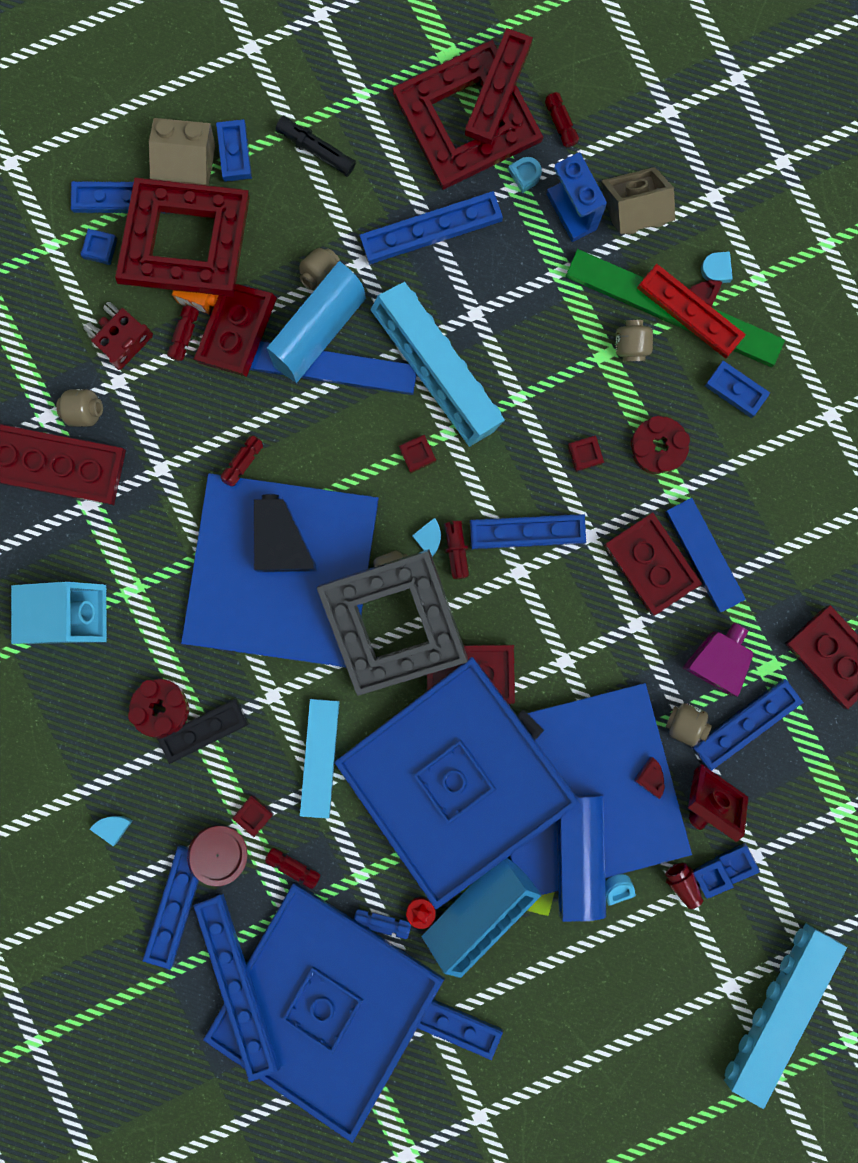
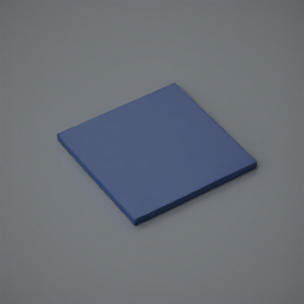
(273, 611)
(599, 751)
(456, 783)
(333, 1007)

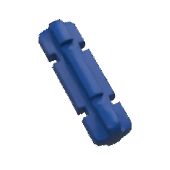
(383, 924)

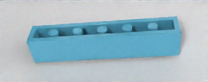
(437, 363)
(783, 1015)

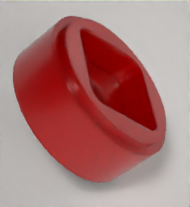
(420, 913)

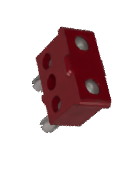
(119, 337)

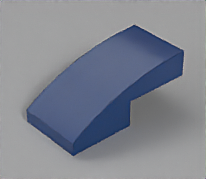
(725, 870)

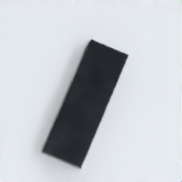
(204, 731)

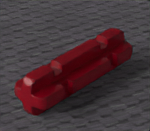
(561, 119)
(183, 333)
(241, 461)
(292, 868)

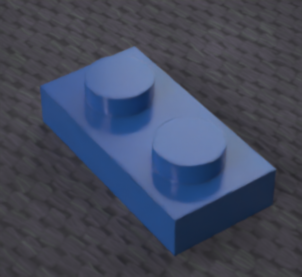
(234, 150)
(737, 389)

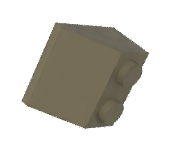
(181, 151)
(639, 200)

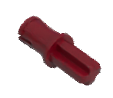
(456, 550)

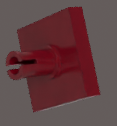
(717, 803)

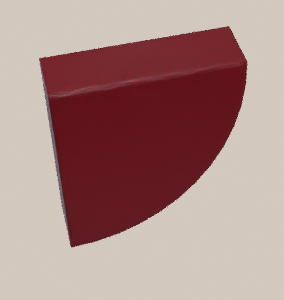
(707, 290)
(651, 778)

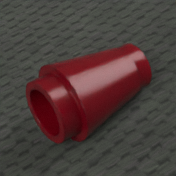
(684, 884)

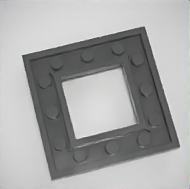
(410, 572)

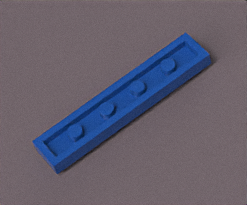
(431, 227)

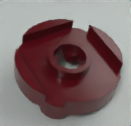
(675, 440)
(142, 704)

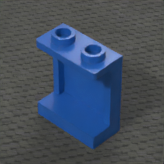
(577, 197)

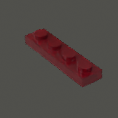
(498, 86)

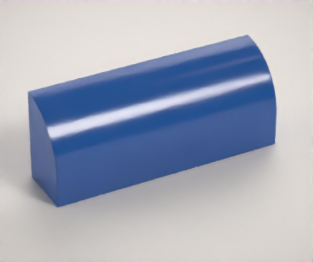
(582, 861)

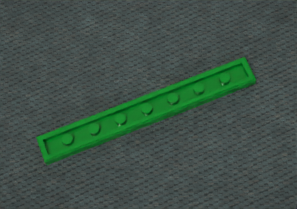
(623, 285)

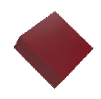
(417, 453)
(585, 453)
(253, 816)

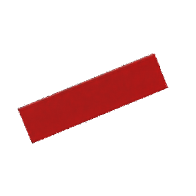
(691, 311)

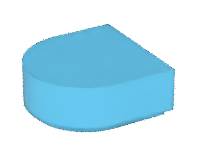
(525, 173)
(717, 267)
(619, 889)

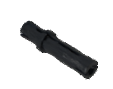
(306, 140)

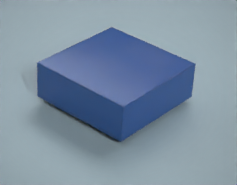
(99, 246)

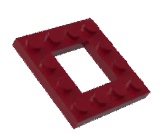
(452, 164)
(147, 201)

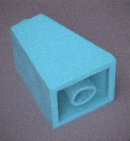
(58, 613)

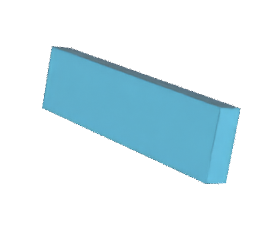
(319, 758)

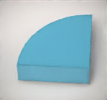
(429, 536)
(111, 828)

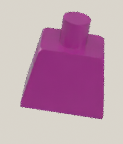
(722, 660)

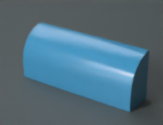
(316, 322)
(480, 917)

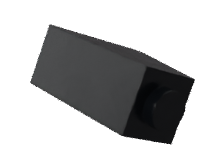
(278, 539)

